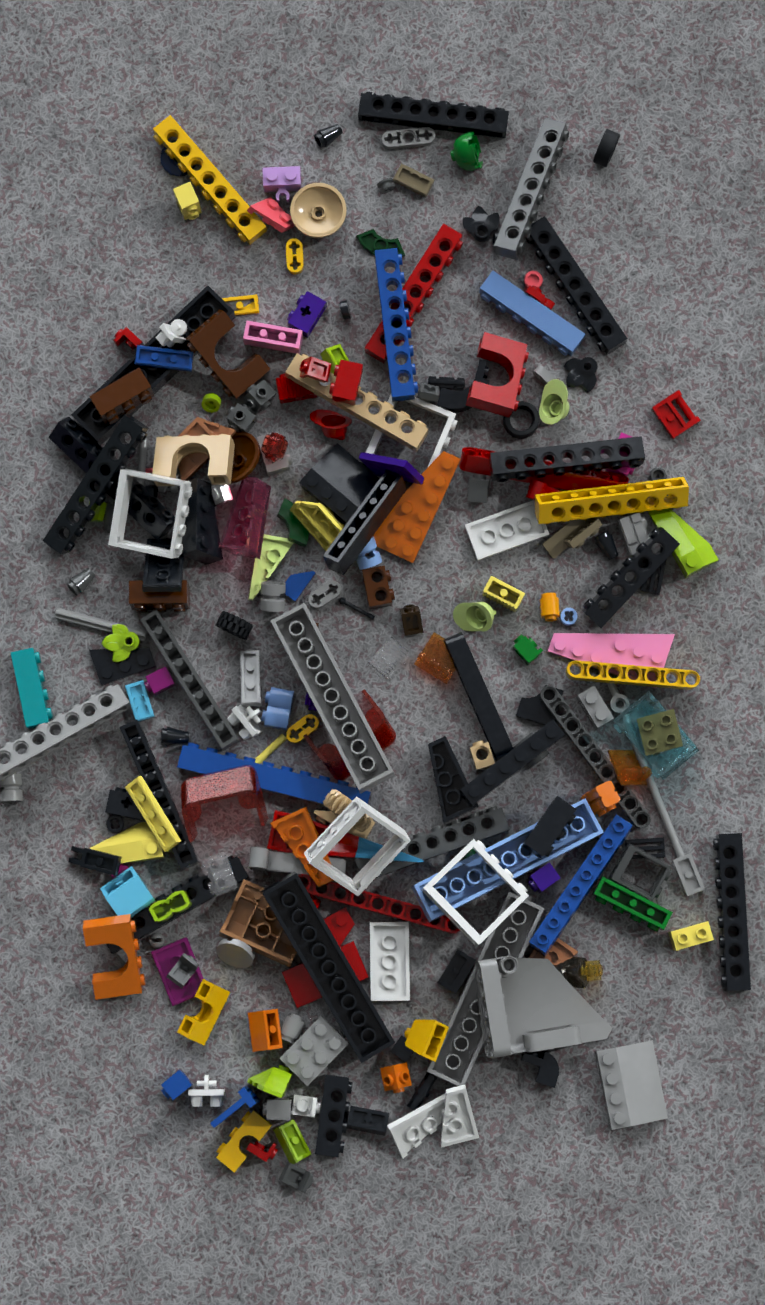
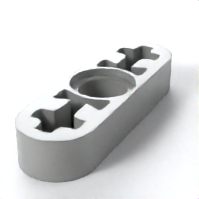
(422, 141)

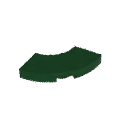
(372, 241)
(297, 531)

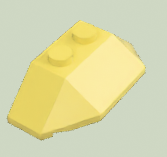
(318, 521)

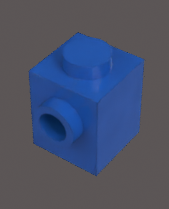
(176, 1085)

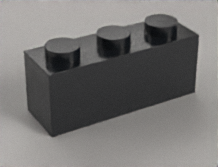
(550, 828)

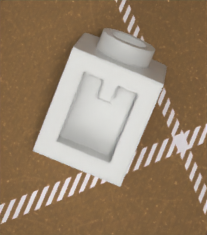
(305, 1106)

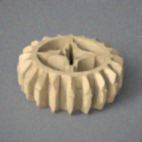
(338, 802)

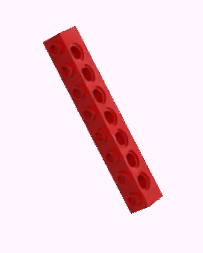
(445, 236)

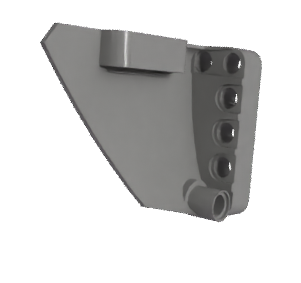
(532, 1008)

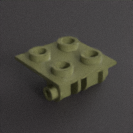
(659, 732)

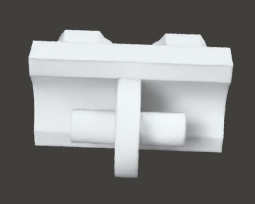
(172, 333)
(248, 718)
(216, 1095)

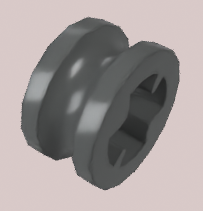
(386, 185)

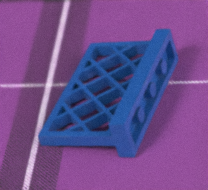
(248, 1098)

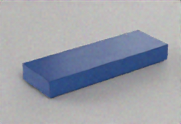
(164, 358)

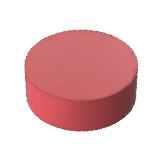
(533, 278)

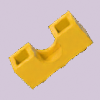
(200, 1026)
(253, 1125)

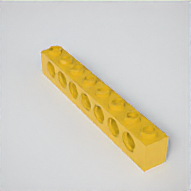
(170, 128)
(638, 492)

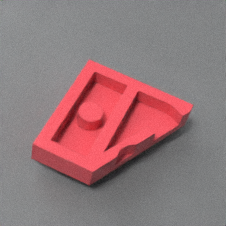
(272, 214)

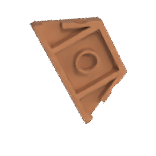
(193, 462)

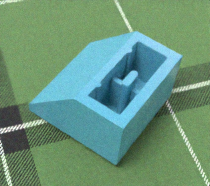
(127, 893)

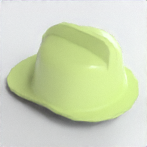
(554, 402)
(474, 616)

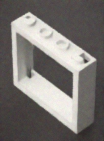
(444, 439)
(121, 511)
(336, 832)
(453, 915)

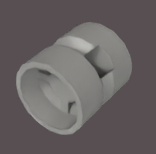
(273, 596)
(10, 789)

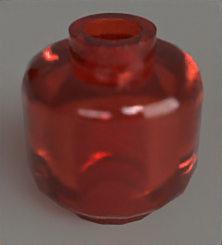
(274, 446)

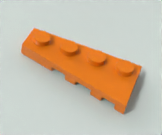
(300, 833)

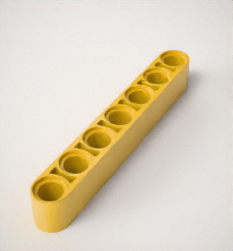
(641, 671)

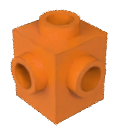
(396, 1077)

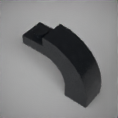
(456, 400)

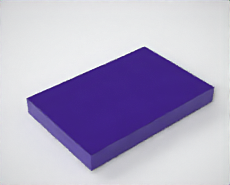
(379, 464)

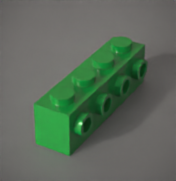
(631, 903)

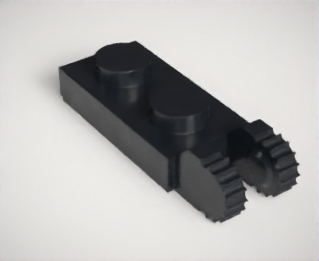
(97, 860)

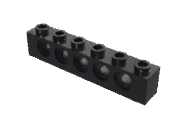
(641, 574)

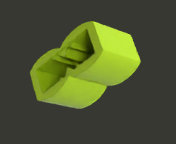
(165, 909)

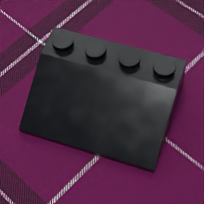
(339, 482)

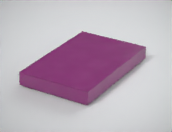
(165, 960)

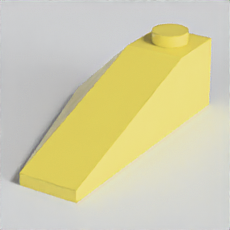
(133, 845)

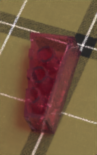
(247, 519)

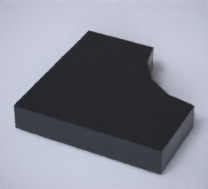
(535, 710)

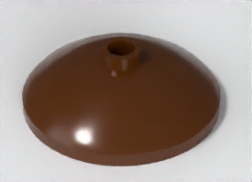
(245, 455)

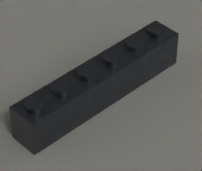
(365, 522)
(511, 763)

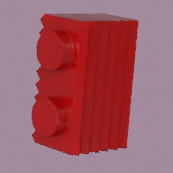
(291, 391)

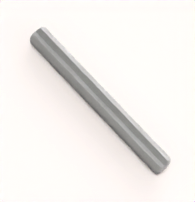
(95, 623)

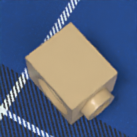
(481, 764)

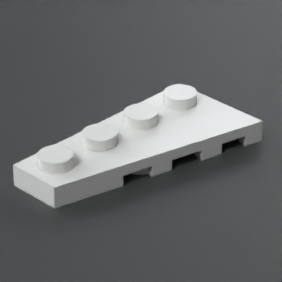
(416, 1125)

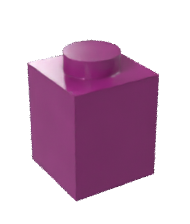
(159, 681)

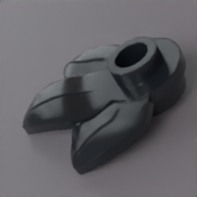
(481, 221)
(579, 375)

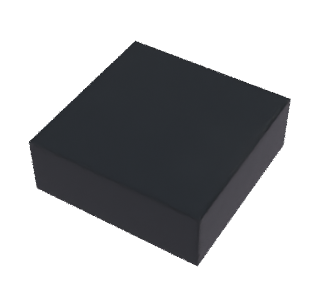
(401, 1050)

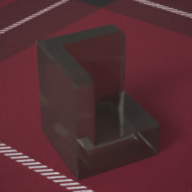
(572, 972)

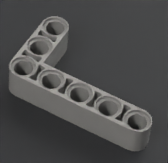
(281, 862)

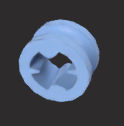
(574, 617)

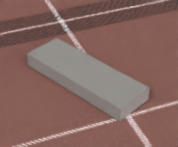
(250, 678)

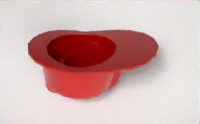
(332, 423)

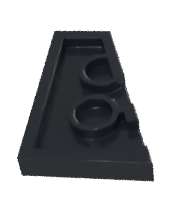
(110, 671)

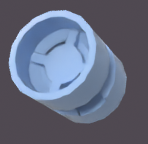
(374, 556)

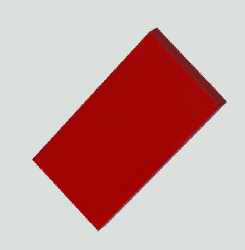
(302, 986)

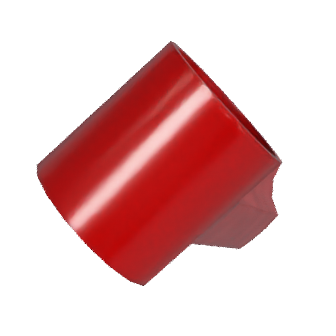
(538, 487)

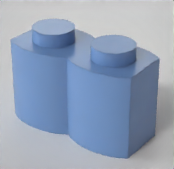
(278, 708)

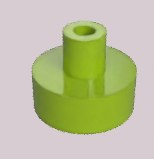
(211, 402)

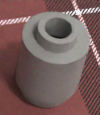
(292, 1028)

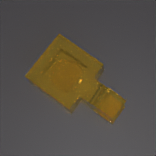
(592, 970)

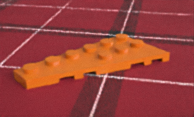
(412, 516)

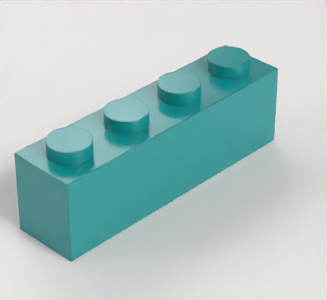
(30, 687)

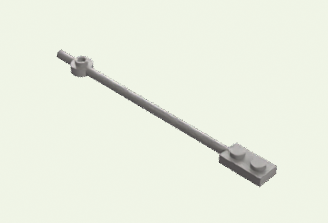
(683, 863)

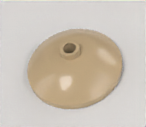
(314, 199)

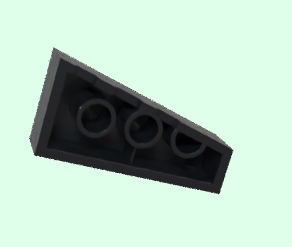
(202, 533)
(448, 780)

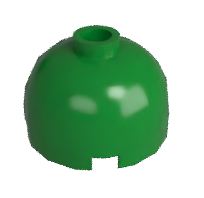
(466, 152)

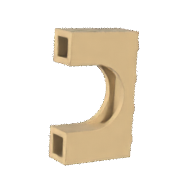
(171, 450)

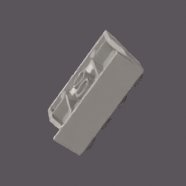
(631, 1085)

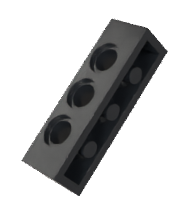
(324, 1146)

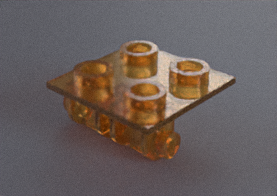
(436, 659)
(628, 768)

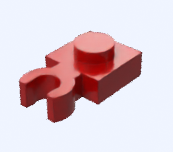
(536, 293)

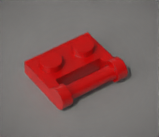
(671, 418)

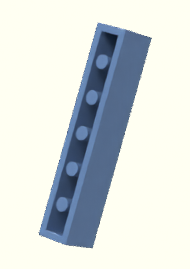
(531, 313)

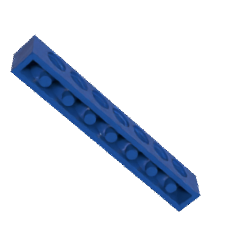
(383, 259)
(580, 885)

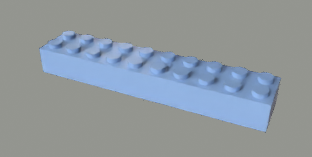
(475, 878)

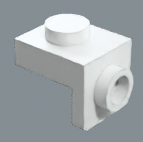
(221, 493)

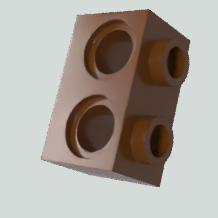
(373, 588)

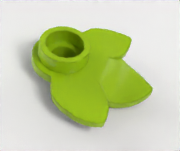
(118, 642)

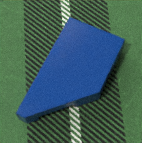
(297, 583)

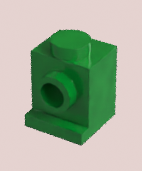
(526, 649)

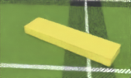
(153, 814)

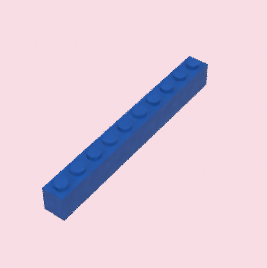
(270, 778)

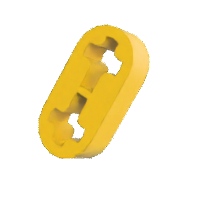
(290, 256)
(299, 725)

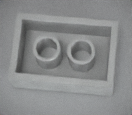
(314, 1051)

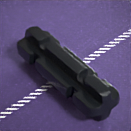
(447, 382)

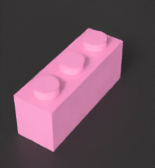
(273, 337)

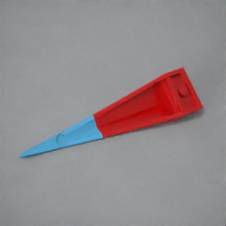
(347, 847)

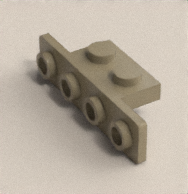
(572, 535)

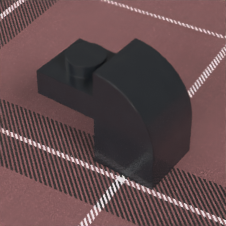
(548, 1069)

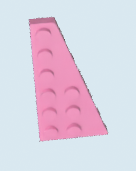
(624, 649)

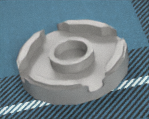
(235, 953)

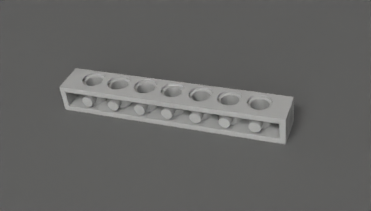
(68, 733)

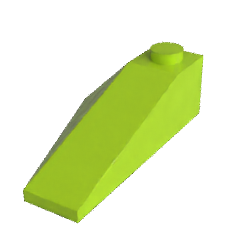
(694, 551)
(273, 1081)

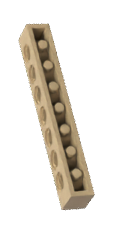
(411, 440)

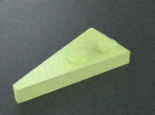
(272, 553)

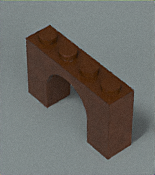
(203, 343)

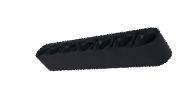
(478, 695)

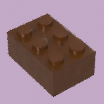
(122, 396)
(161, 601)

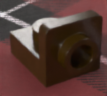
(411, 620)

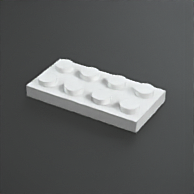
(505, 530)
(389, 961)

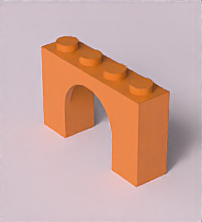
(117, 931)

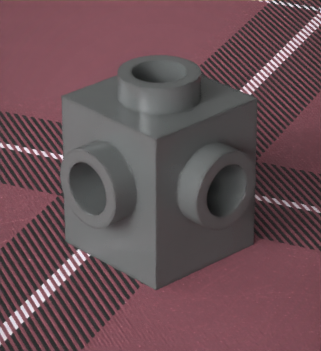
(259, 396)
(241, 418)

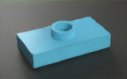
(139, 701)

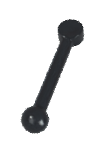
(342, 600)

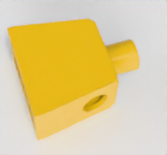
(426, 1037)

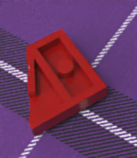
(340, 924)

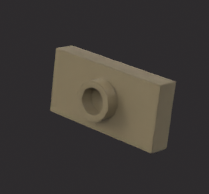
(413, 180)

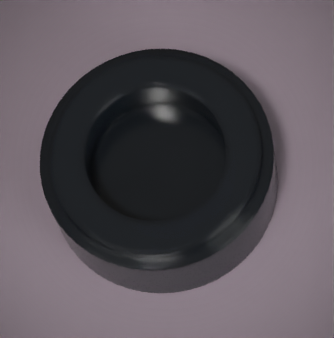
(345, 310)

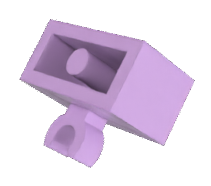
(282, 180)

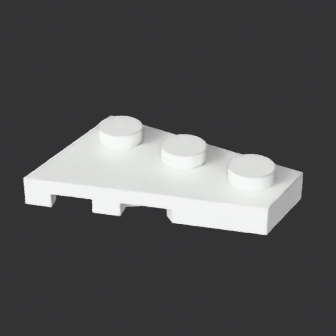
(458, 1118)

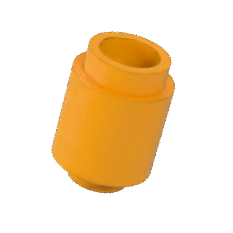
(549, 607)

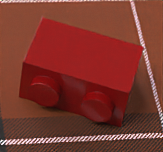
(347, 382)

